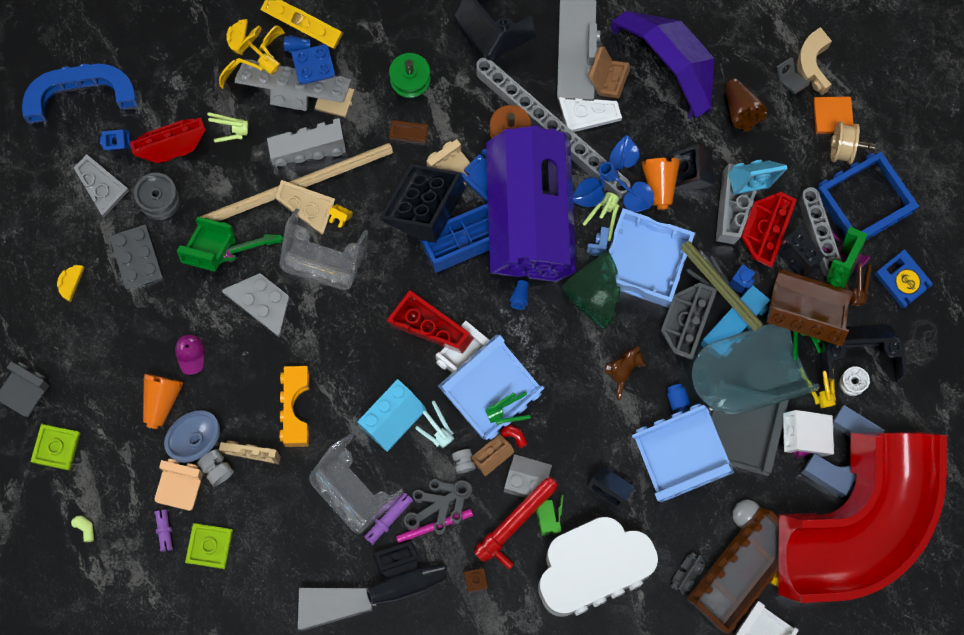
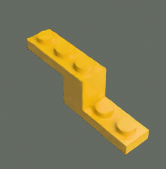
(303, 22)

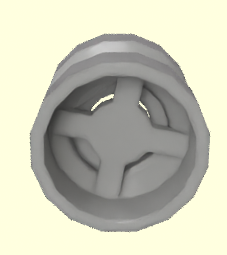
(463, 461)

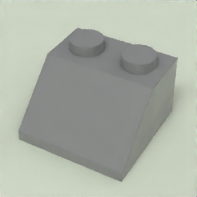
(525, 476)

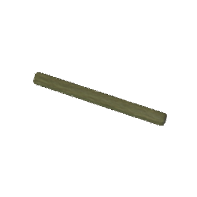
(720, 284)

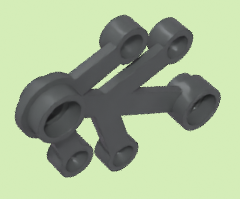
(440, 503)

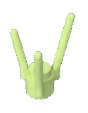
(239, 126)
(608, 204)

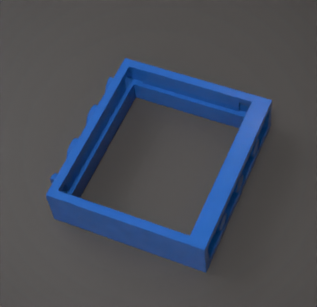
(892, 177)

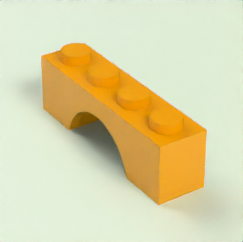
(295, 381)

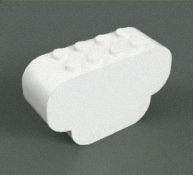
(593, 565)

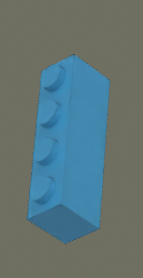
(732, 322)

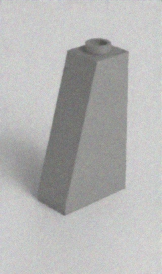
(329, 605)

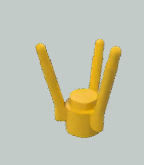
(827, 397)

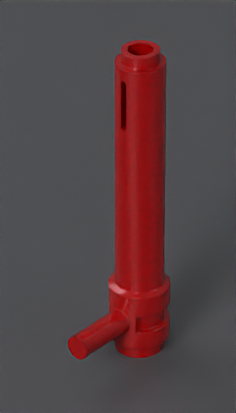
(494, 541)

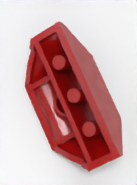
(169, 141)
(767, 226)

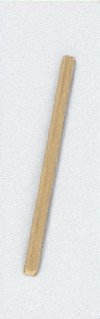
(303, 181)

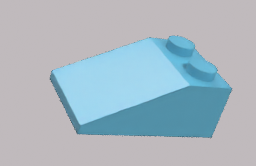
(755, 176)

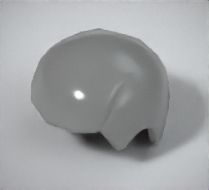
(744, 511)

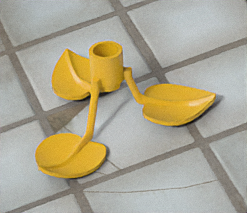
(266, 62)

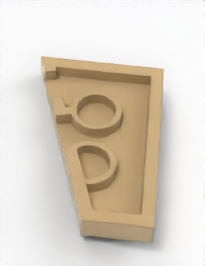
(250, 452)

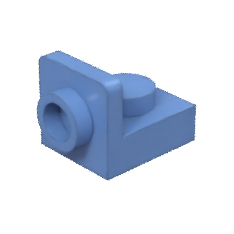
(601, 239)

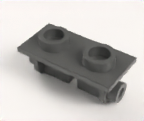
(684, 581)

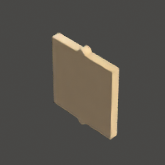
(335, 108)

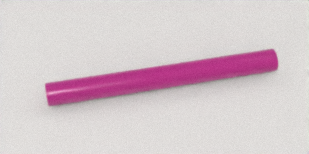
(430, 527)

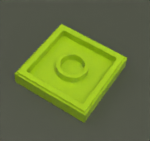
(55, 447)
(209, 546)

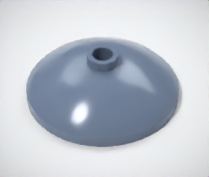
(192, 436)

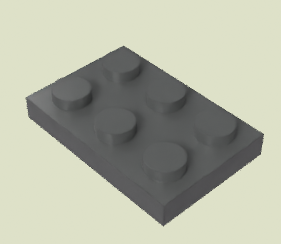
(136, 257)

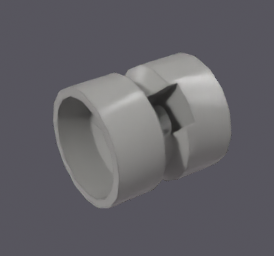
(216, 469)

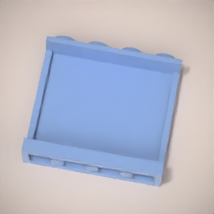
(486, 380)
(683, 452)

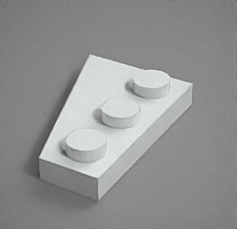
(588, 114)

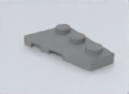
(100, 184)

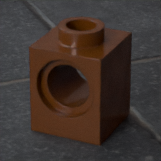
(476, 581)

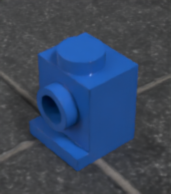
(108, 137)
(742, 280)

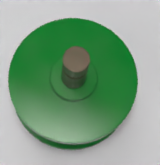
(409, 75)

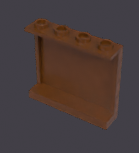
(809, 307)

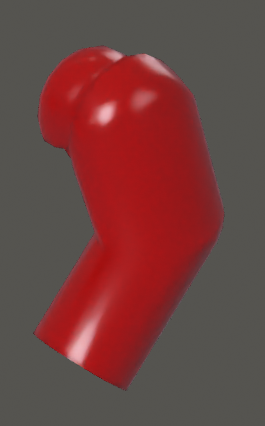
(516, 433)

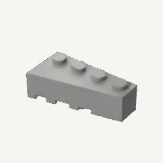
(307, 144)
(732, 210)

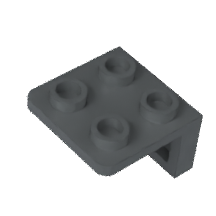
(22, 389)

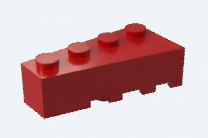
(425, 321)

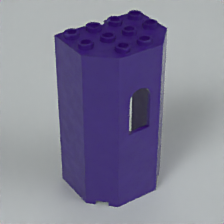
(529, 229)

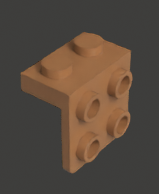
(608, 75)

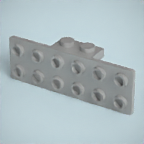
(577, 48)
(286, 87)

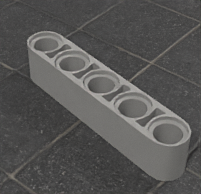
(813, 224)

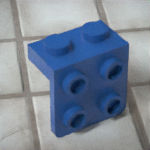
(313, 64)

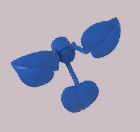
(624, 154)

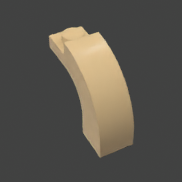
(806, 62)

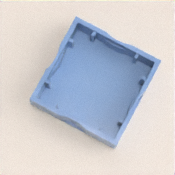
(648, 257)

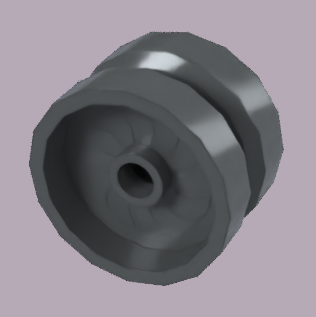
(157, 196)

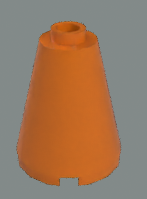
(662, 179)
(158, 399)

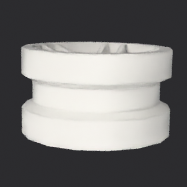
(861, 383)

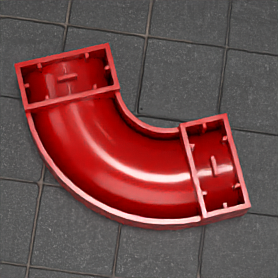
(876, 530)

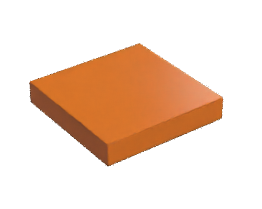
(830, 111)

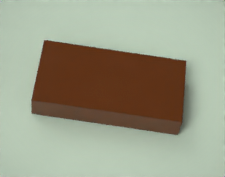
(408, 132)

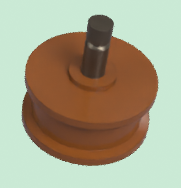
(508, 118)

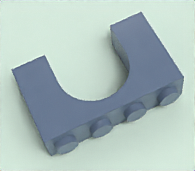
(834, 478)

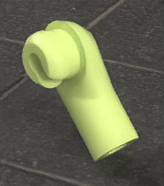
(84, 525)

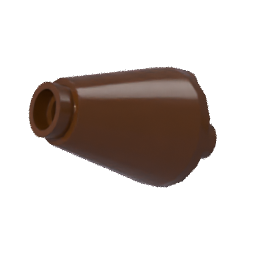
(744, 106)

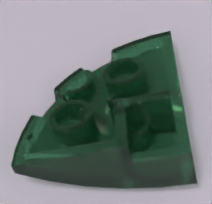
(595, 290)

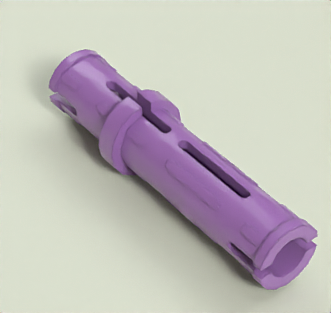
(389, 517)

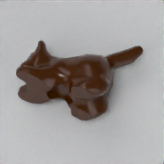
(621, 368)

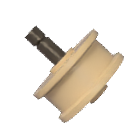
(846, 142)

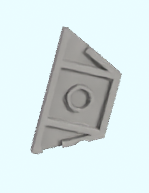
(260, 300)

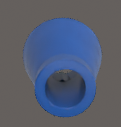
(294, 43)
(519, 298)

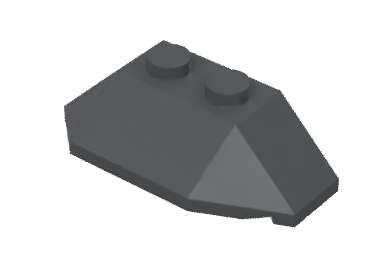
(687, 318)

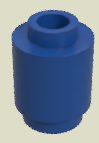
(678, 398)

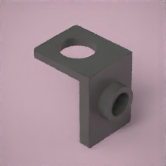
(791, 79)

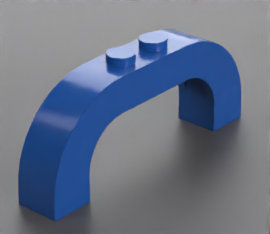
(72, 78)

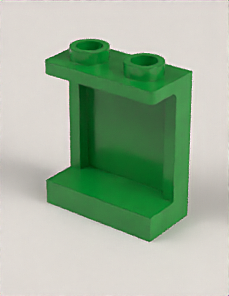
(207, 244)
(853, 246)

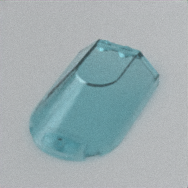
(750, 371)

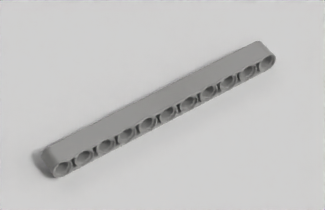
(547, 120)

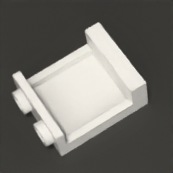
(452, 359)
(808, 432)
(763, 622)

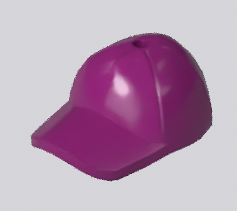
(191, 358)

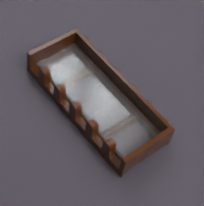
(740, 572)

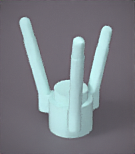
(443, 436)

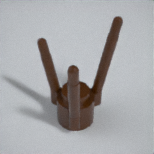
(859, 294)

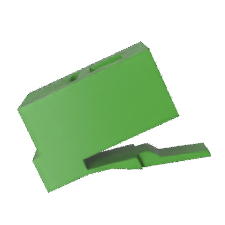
(547, 519)

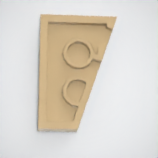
(312, 205)

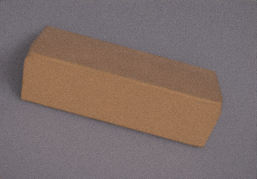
(492, 454)

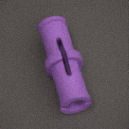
(163, 530)

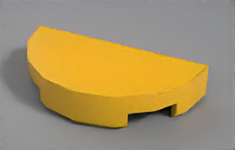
(236, 35)
(69, 281)

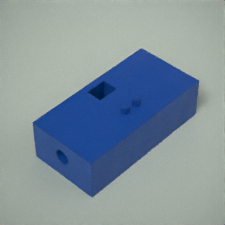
(462, 245)

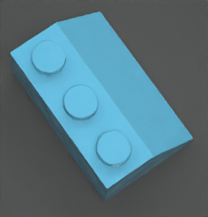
(391, 415)

